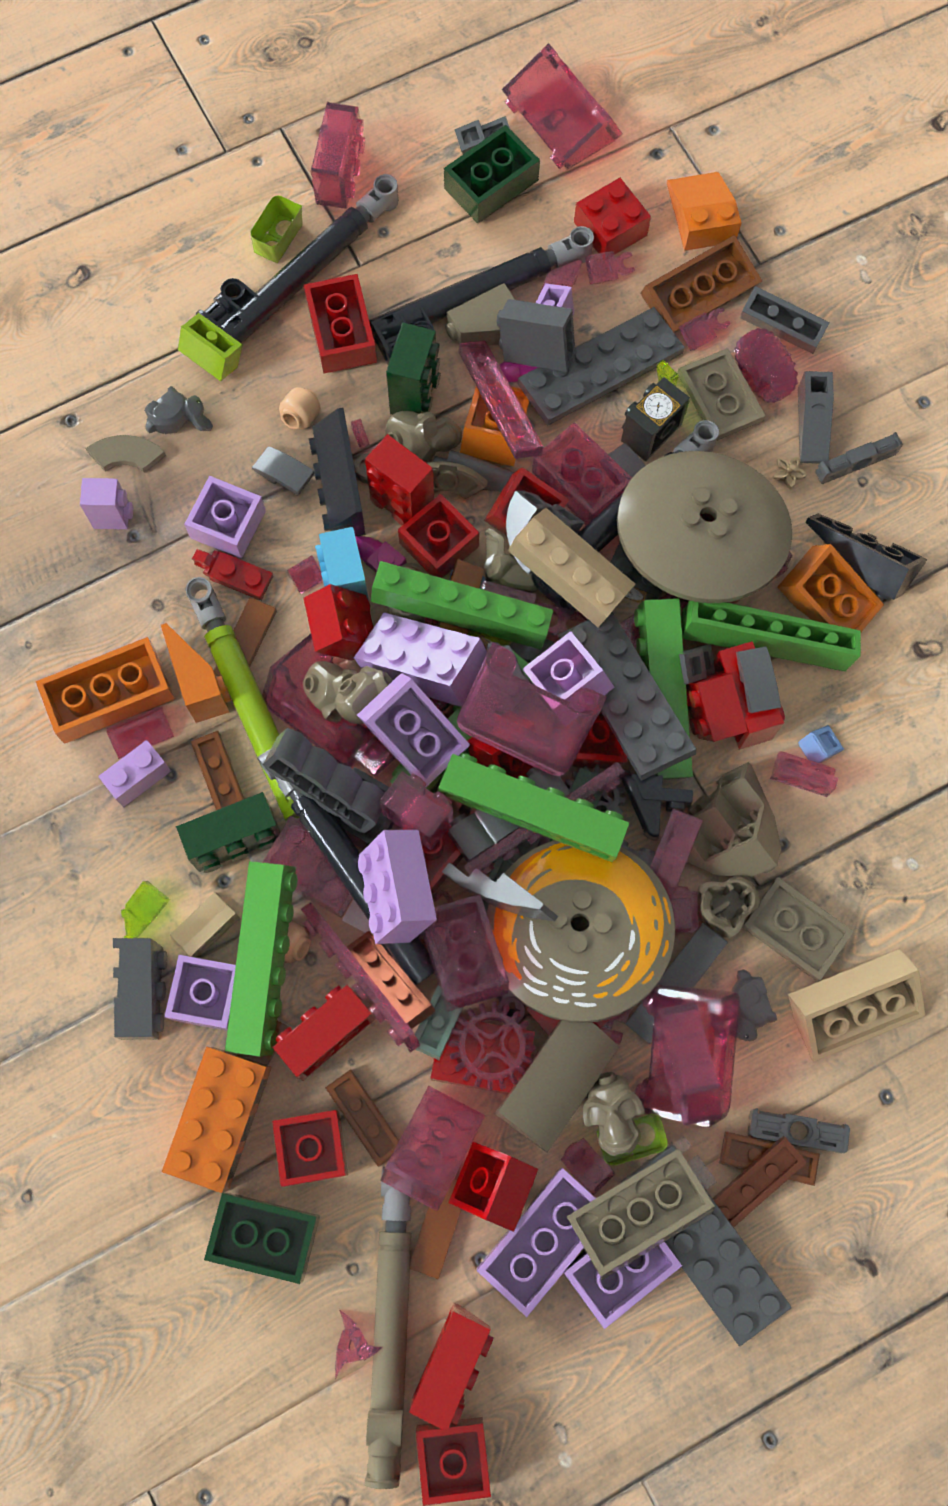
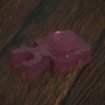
(604, 267)
(701, 329)

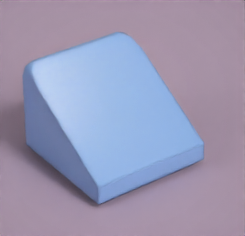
(820, 744)

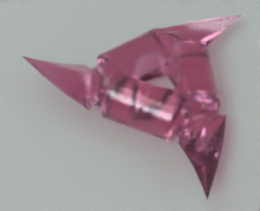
(361, 1350)

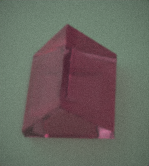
(305, 574)

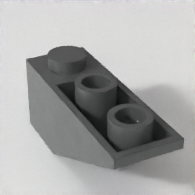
(815, 416)

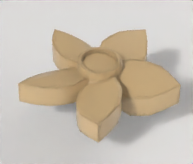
(789, 471)

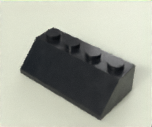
(337, 474)

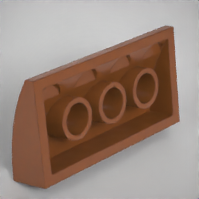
(702, 283)

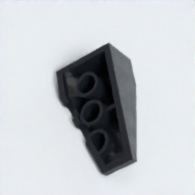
(879, 566)

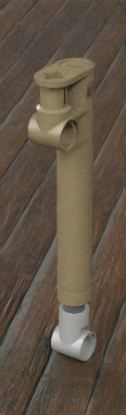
(390, 1332)

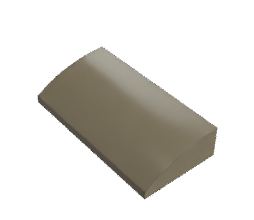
(557, 1081)
(640, 1213)

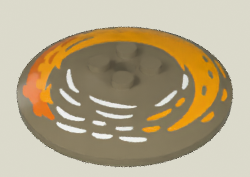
(594, 970)

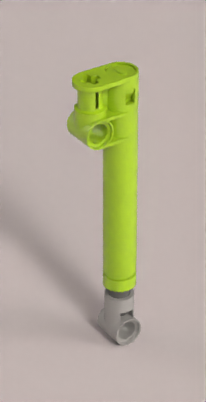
(238, 679)

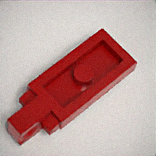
(234, 573)

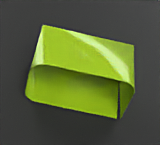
(277, 210)
(658, 1145)

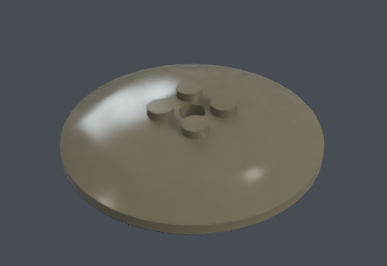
(700, 558)

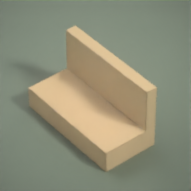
(204, 926)

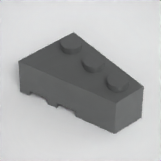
(139, 989)

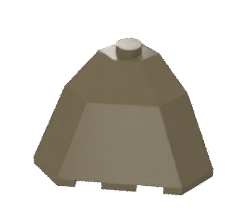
(737, 827)

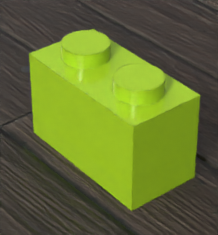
(209, 347)

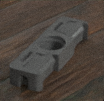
(858, 458)
(819, 1136)

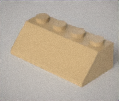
(571, 566)
(858, 1004)

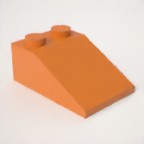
(704, 210)
(482, 435)
(830, 590)
(200, 687)

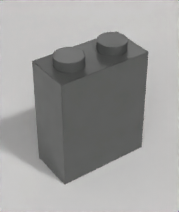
(537, 334)

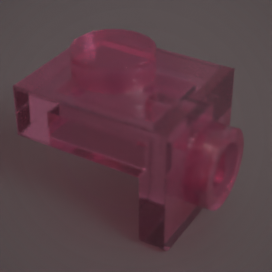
(587, 1166)

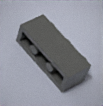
(784, 319)

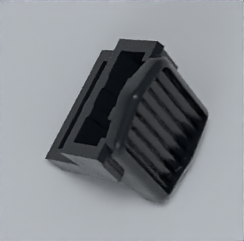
(649, 796)

